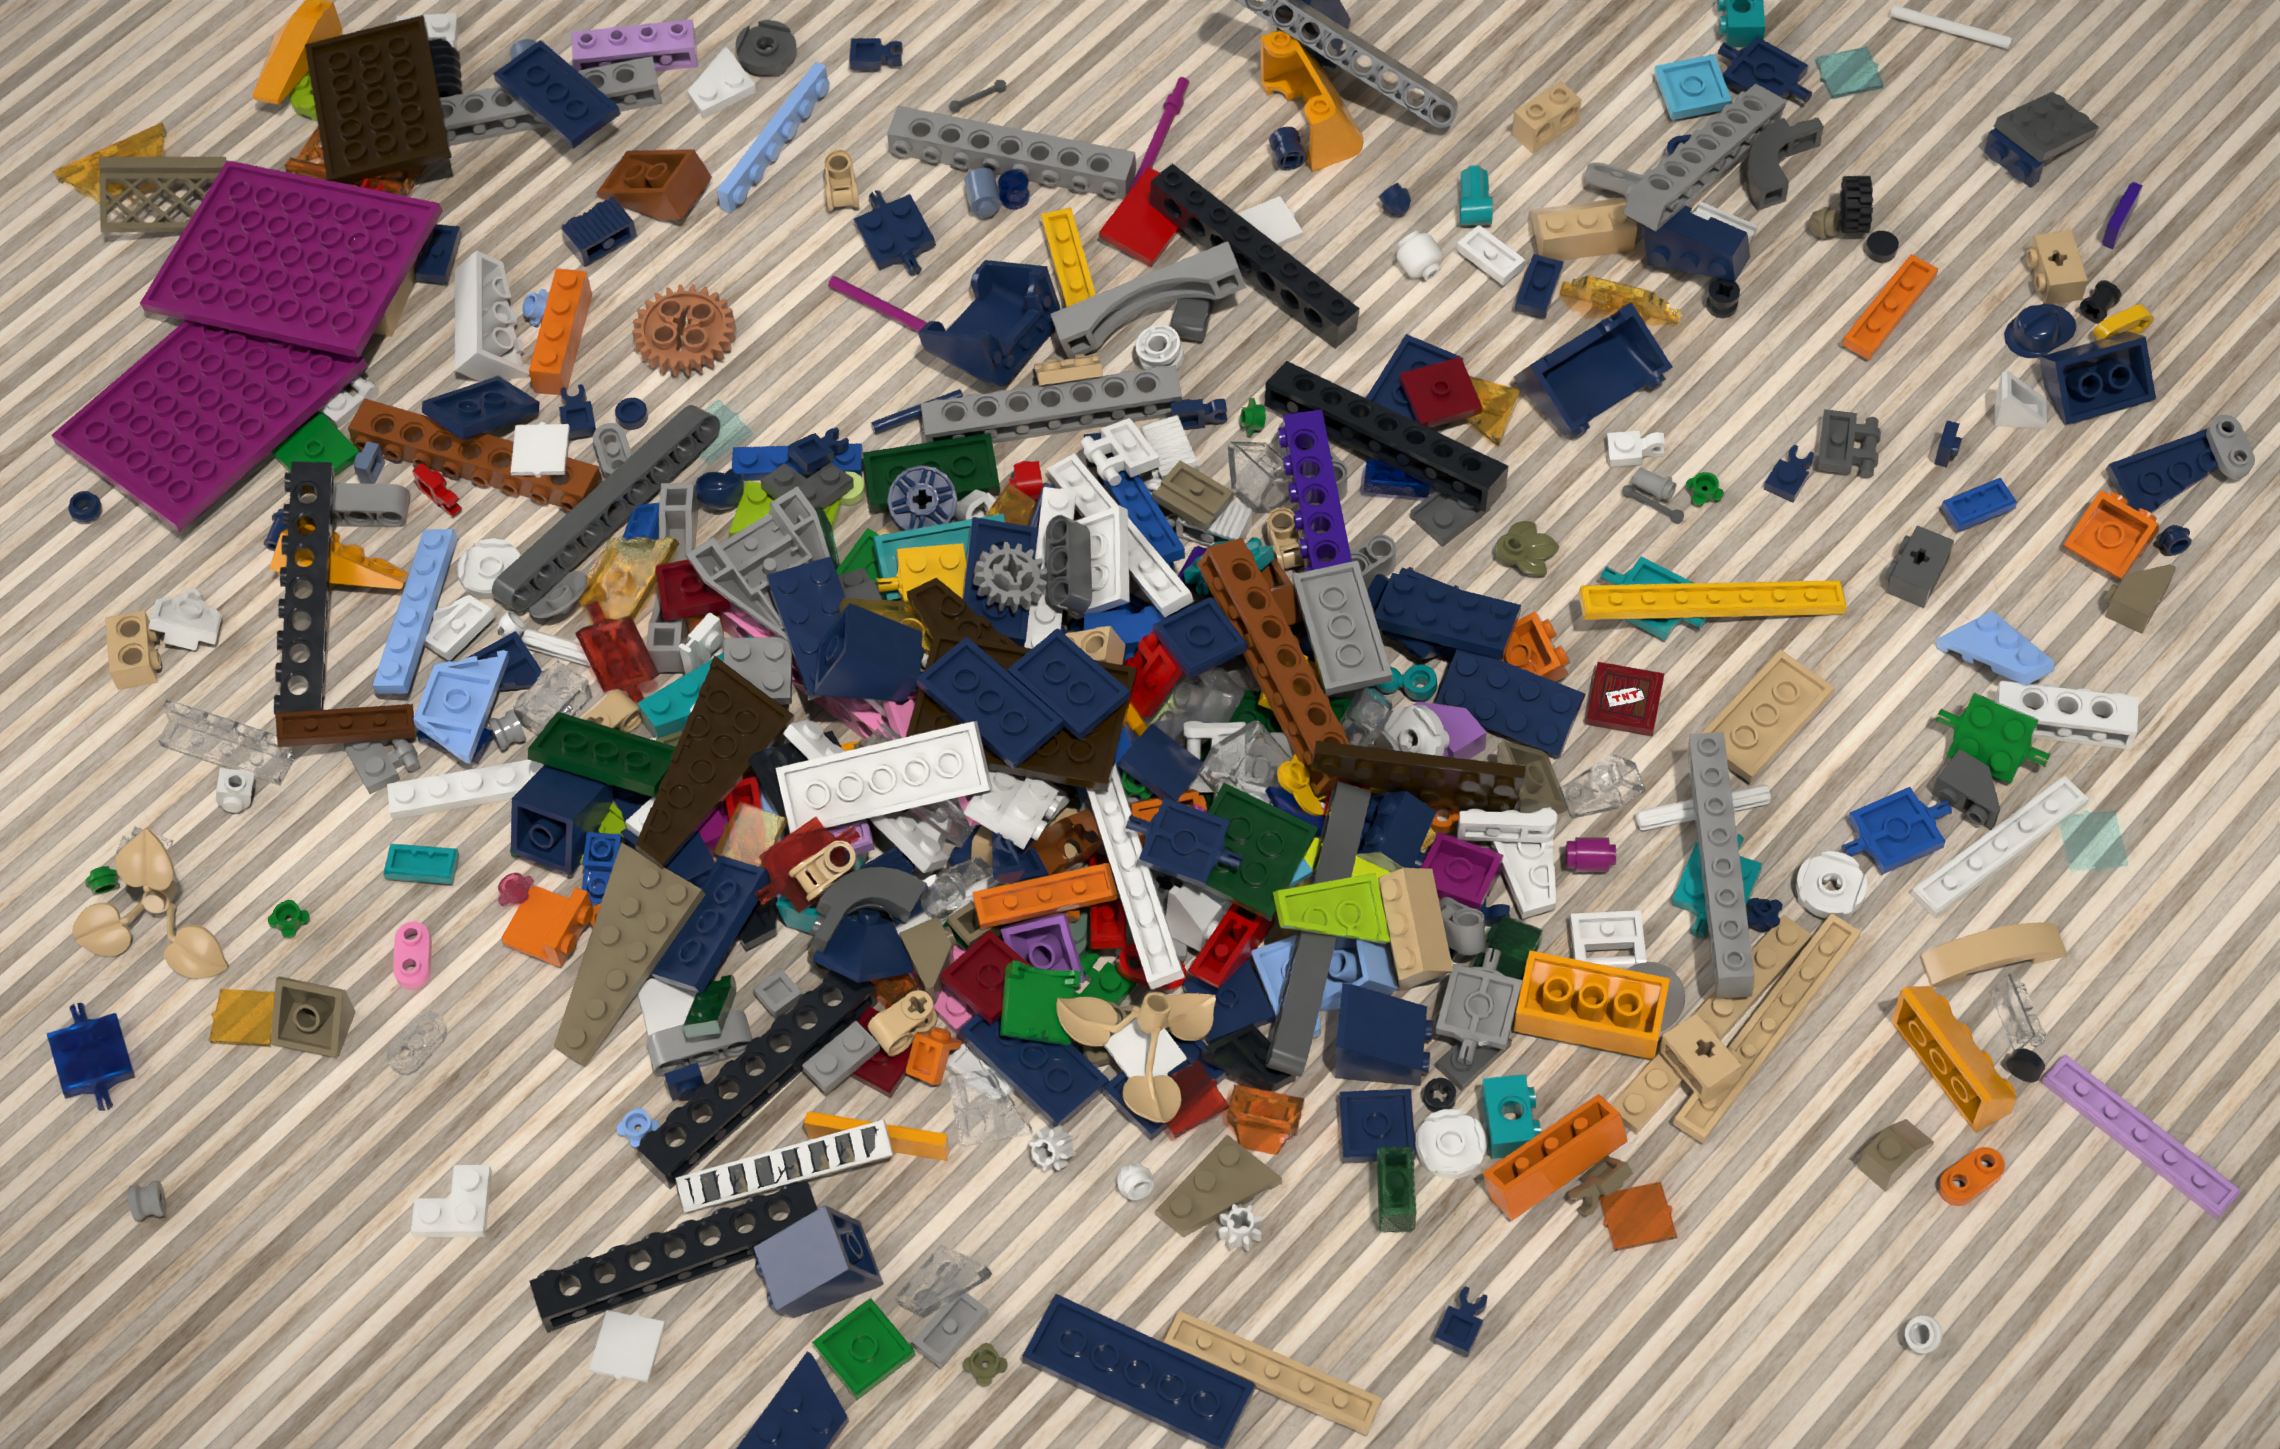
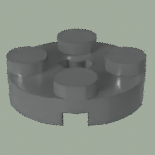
(770, 61)

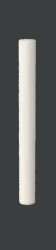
(1951, 27)

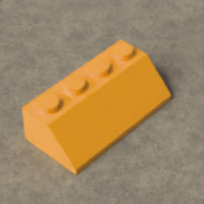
(1591, 1004)
(1953, 1057)

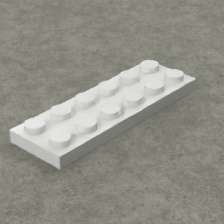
(885, 777)

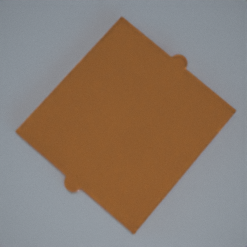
(1638, 1216)

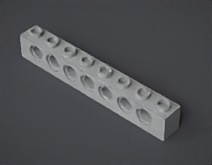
(498, 113)
(1002, 148)
(1702, 157)
(1140, 397)
(1720, 866)

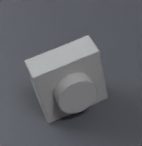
(778, 993)

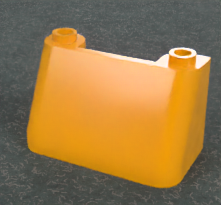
(1296, 73)

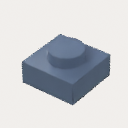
(369, 463)

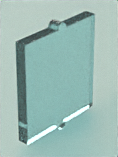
(1849, 72)
(731, 433)
(2093, 841)

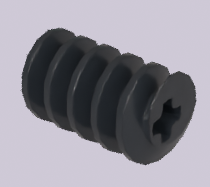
(447, 67)

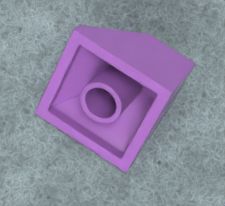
(1044, 942)

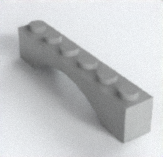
(1203, 275)
(679, 520)

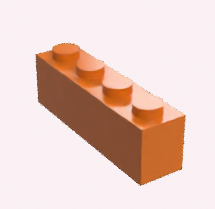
(560, 331)
(1555, 1156)

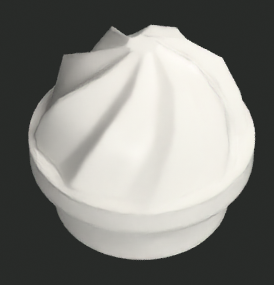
(1135, 1181)
(1923, 1334)

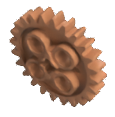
(664, 322)

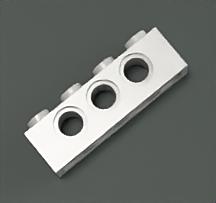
(2082, 725)

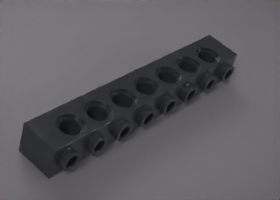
(1257, 256)
(1389, 436)
(304, 479)
(753, 1091)
(666, 1272)

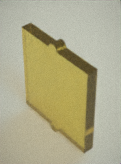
(750, 834)
(243, 1018)

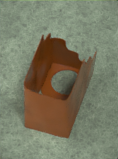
(1053, 839)

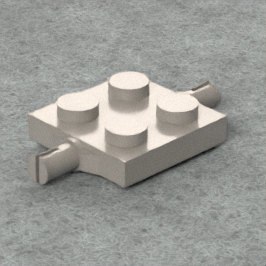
(1479, 1006)

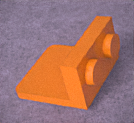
(549, 924)

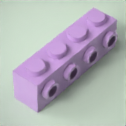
(669, 43)

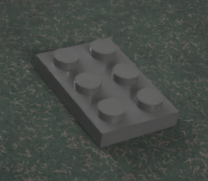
(2046, 126)

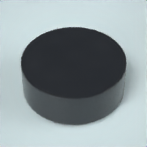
(1881, 246)
(2025, 1065)

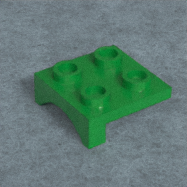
(1031, 1002)

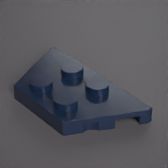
(800, 1414)

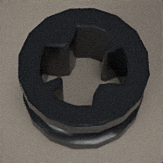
(1444, 1086)

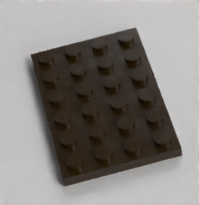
(377, 101)
(1064, 756)

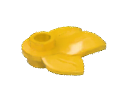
(1295, 779)

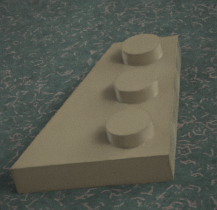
(1222, 1179)

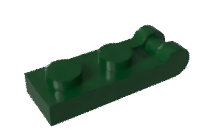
(710, 1008)

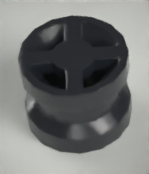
(1717, 303)

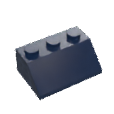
(2099, 377)

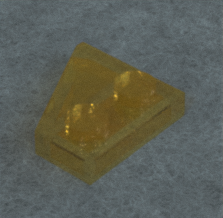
(1498, 407)

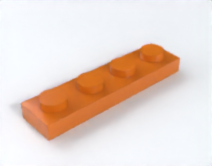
(1890, 307)
(1044, 895)

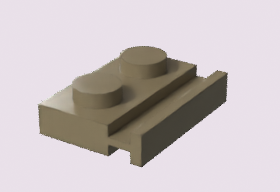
(1193, 495)

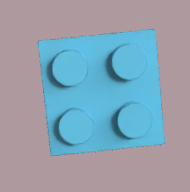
(1692, 87)

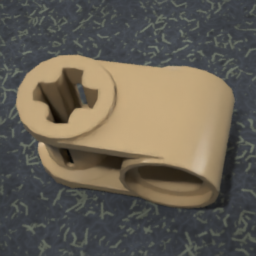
(840, 179)
(1284, 542)
(616, 712)
(822, 869)
(899, 1023)

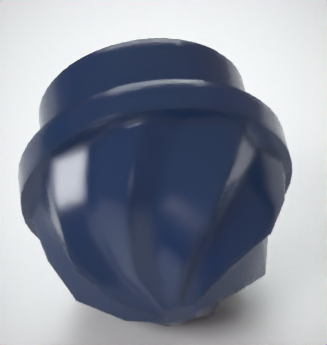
(1395, 200)

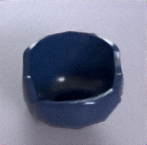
(720, 490)

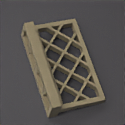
(156, 171)

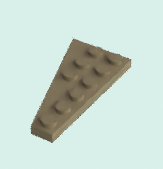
(631, 933)

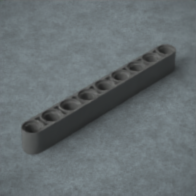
(1348, 58)
(605, 508)
(1311, 950)

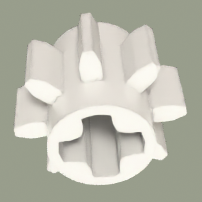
(1052, 1148)
(1245, 1235)

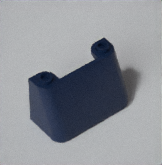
(1000, 325)
(1595, 371)

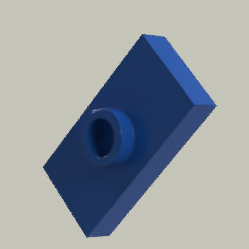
(1979, 504)
(643, 522)

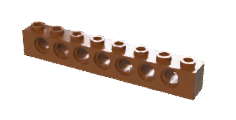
(399, 429)
(1273, 654)

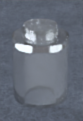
(943, 897)

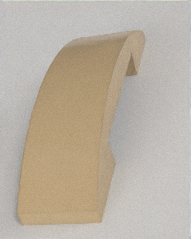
(1992, 949)

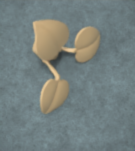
(147, 864)
(1186, 1015)

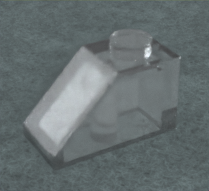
(1366, 716)

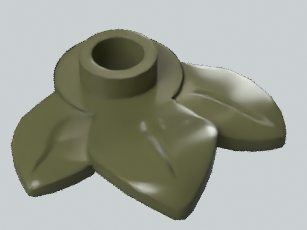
(1526, 548)

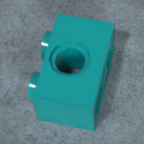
(1741, 21)
(1504, 1096)

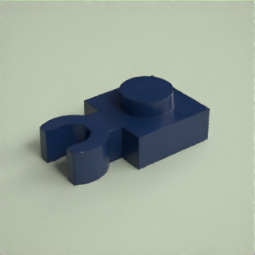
(870, 53)
(577, 413)
(1194, 413)
(816, 452)
(1789, 477)
(1460, 1326)

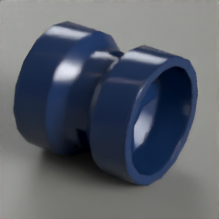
(1290, 152)

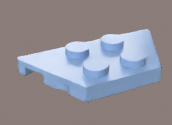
(459, 702)

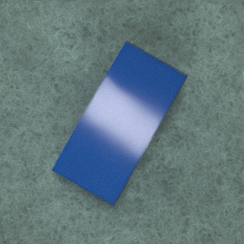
(598, 863)

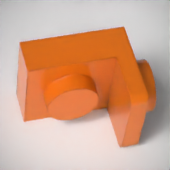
(930, 1054)

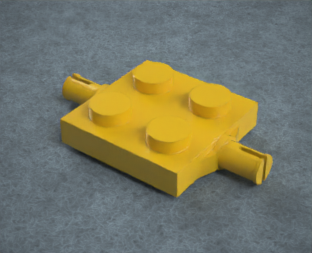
(925, 563)

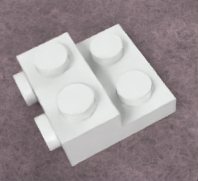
(1014, 807)

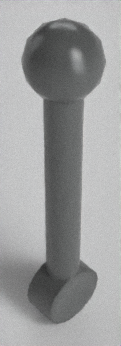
(999, 86)
(1676, 516)

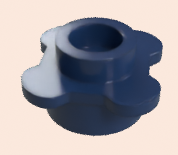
(1763, 913)

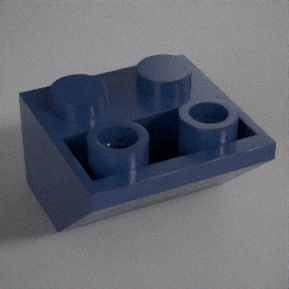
(1394, 830)

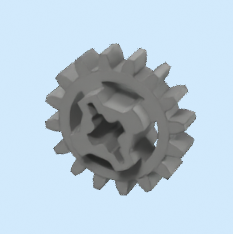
(1010, 577)

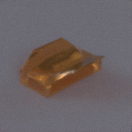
(1264, 1118)

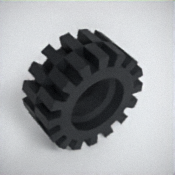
(1856, 204)

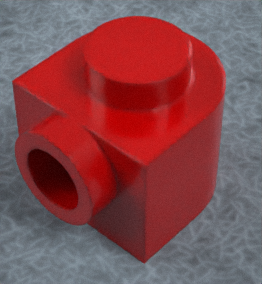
(1027, 477)

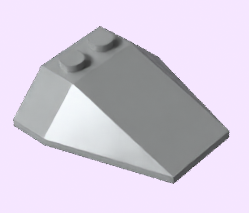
(771, 544)

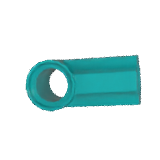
(1475, 203)

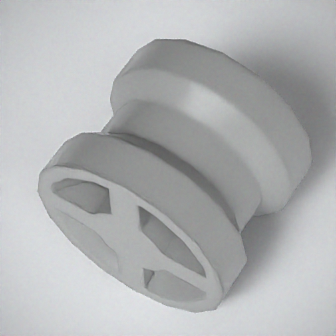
(507, 730)
(147, 1200)

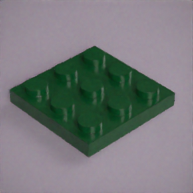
(1271, 847)

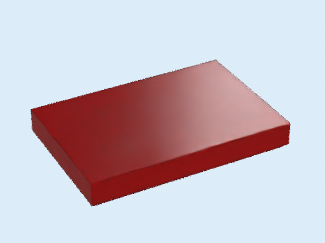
(1139, 226)

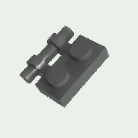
(1837, 443)

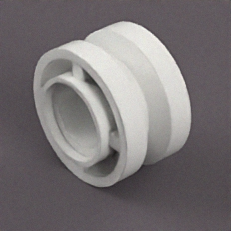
(1159, 338)

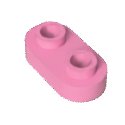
(412, 952)

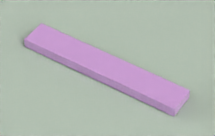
(2141, 1137)

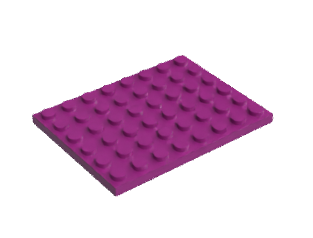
(292, 258)
(200, 415)

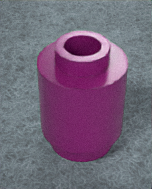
(1590, 854)

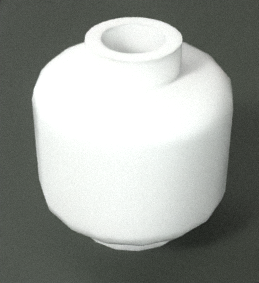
(1419, 255)

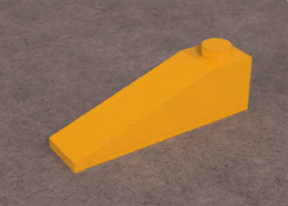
(287, 56)
(348, 564)

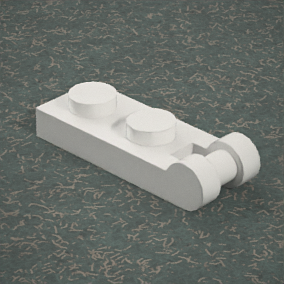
(1507, 826)

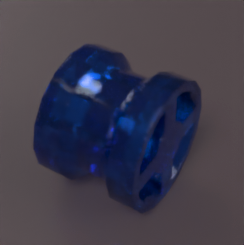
(1008, 183)

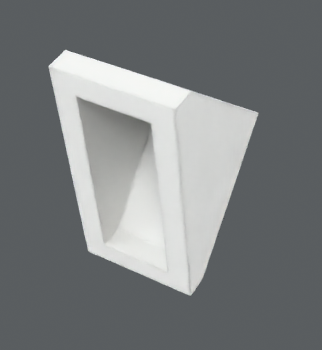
(2018, 404)

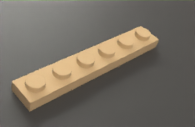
(1275, 1373)

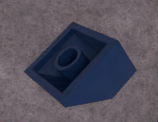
(865, 949)

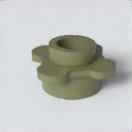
(983, 1354)

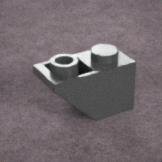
(1969, 789)

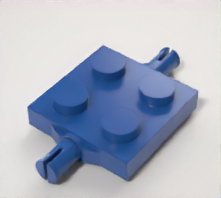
(1896, 829)

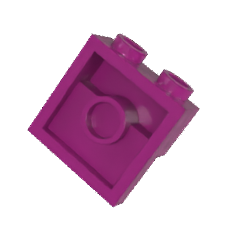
(1463, 870)

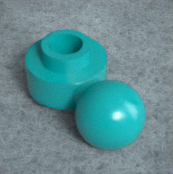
(1413, 676)

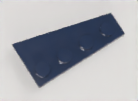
(2163, 472)

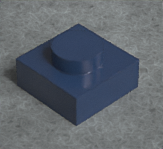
(1948, 445)
(684, 1081)

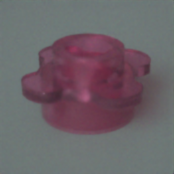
(514, 889)

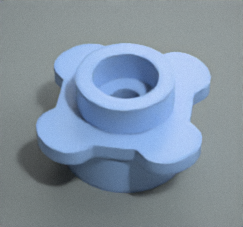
(535, 305)
(635, 1118)

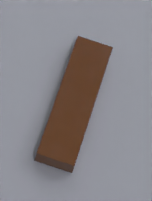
(345, 725)

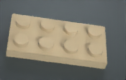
(1769, 713)

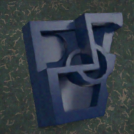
(1011, 864)

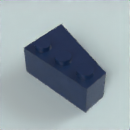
(1697, 246)

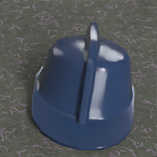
(2039, 330)

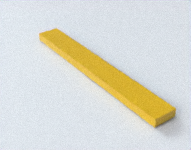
(1712, 599)

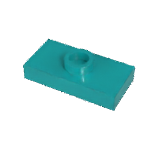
(421, 863)

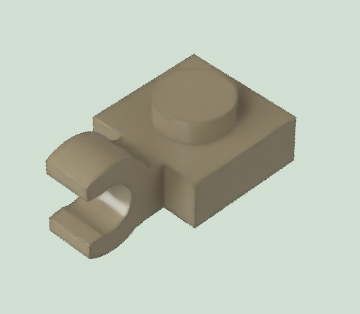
(1603, 1179)

